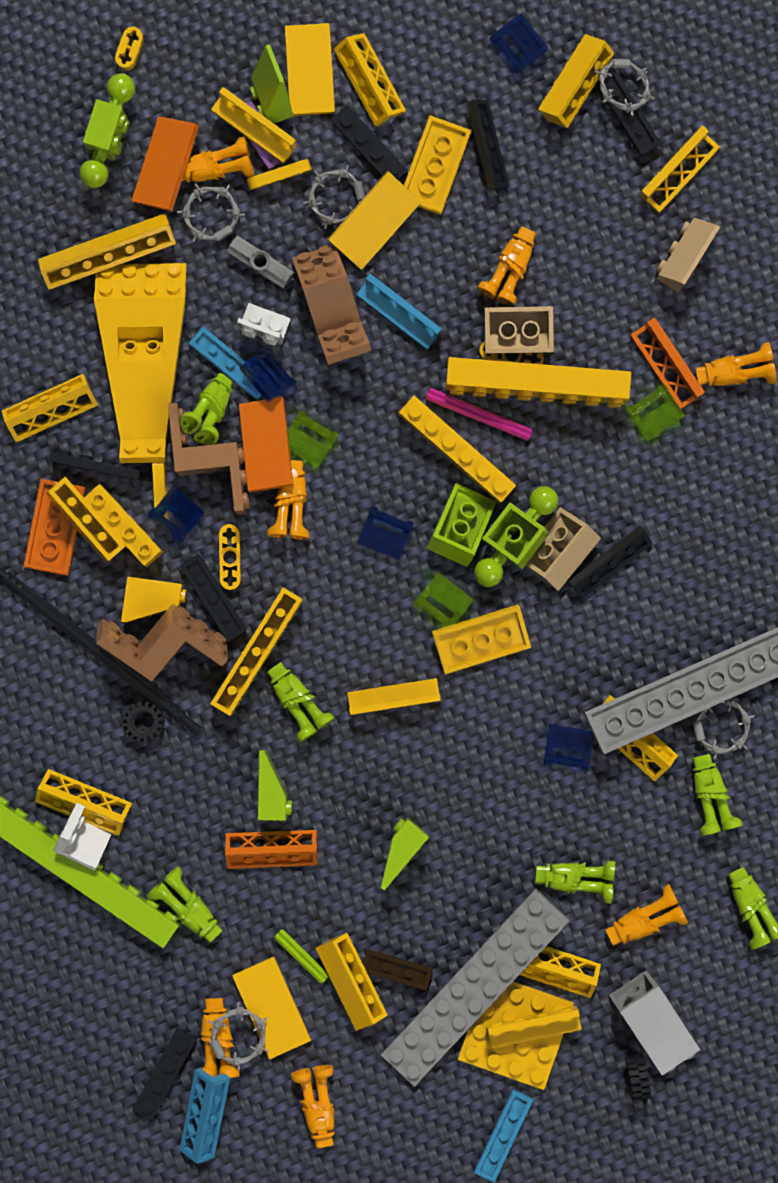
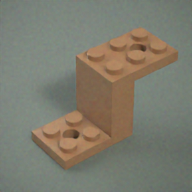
(331, 304)
(208, 459)
(162, 641)

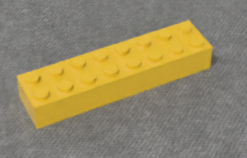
(538, 381)

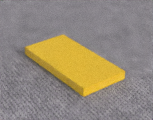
(310, 69)
(436, 163)
(374, 220)
(481, 639)
(269, 996)

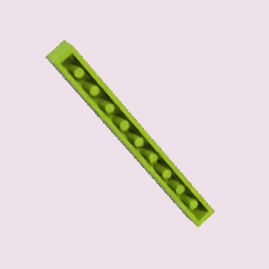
(96, 884)

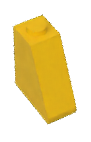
(149, 598)

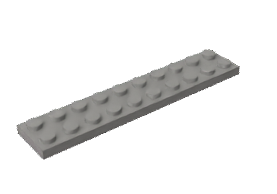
(685, 692)
(475, 987)

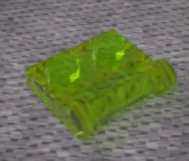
(658, 419)
(306, 446)
(447, 595)

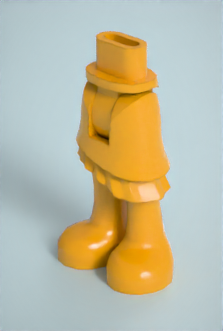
(206, 167)
(515, 258)
(729, 372)
(288, 496)
(637, 921)
(213, 1011)
(318, 1113)

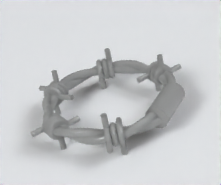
(641, 74)
(358, 187)
(221, 234)
(699, 733)
(216, 1047)

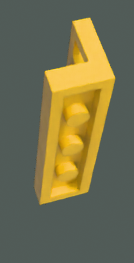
(365, 79)
(254, 126)
(672, 165)
(47, 401)
(393, 696)
(652, 751)
(95, 814)
(558, 976)
(534, 1027)

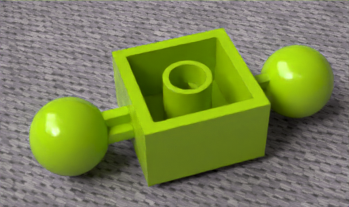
(106, 130)
(514, 521)

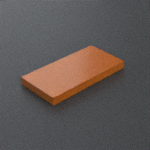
(165, 163)
(266, 445)
(51, 535)

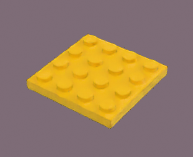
(524, 1061)

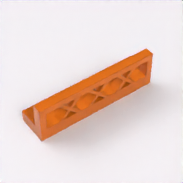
(674, 358)
(271, 853)

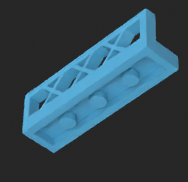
(399, 312)
(208, 1119)

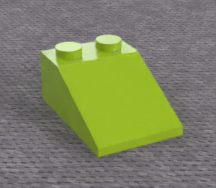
(270, 88)
(461, 525)
(272, 796)
(404, 845)

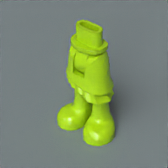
(213, 403)
(291, 694)
(708, 787)
(567, 878)
(749, 900)
(194, 913)

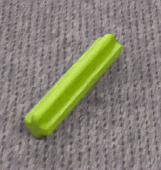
(301, 956)

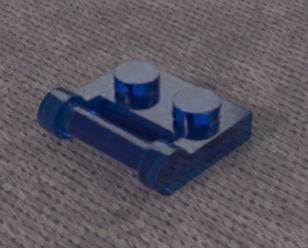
(524, 38)
(263, 377)
(181, 508)
(383, 540)
(568, 739)

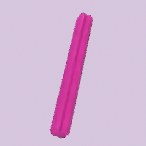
(479, 414)

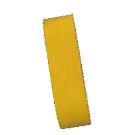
(124, 47)

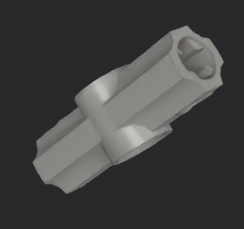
(248, 254)

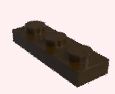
(397, 969)

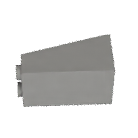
(654, 1022)

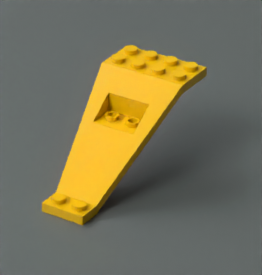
(135, 312)

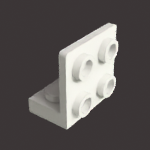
(264, 323)
(82, 840)

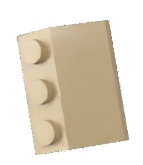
(686, 253)
(518, 329)
(563, 549)

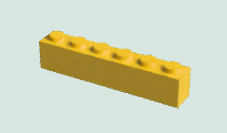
(106, 251)
(457, 449)
(256, 651)

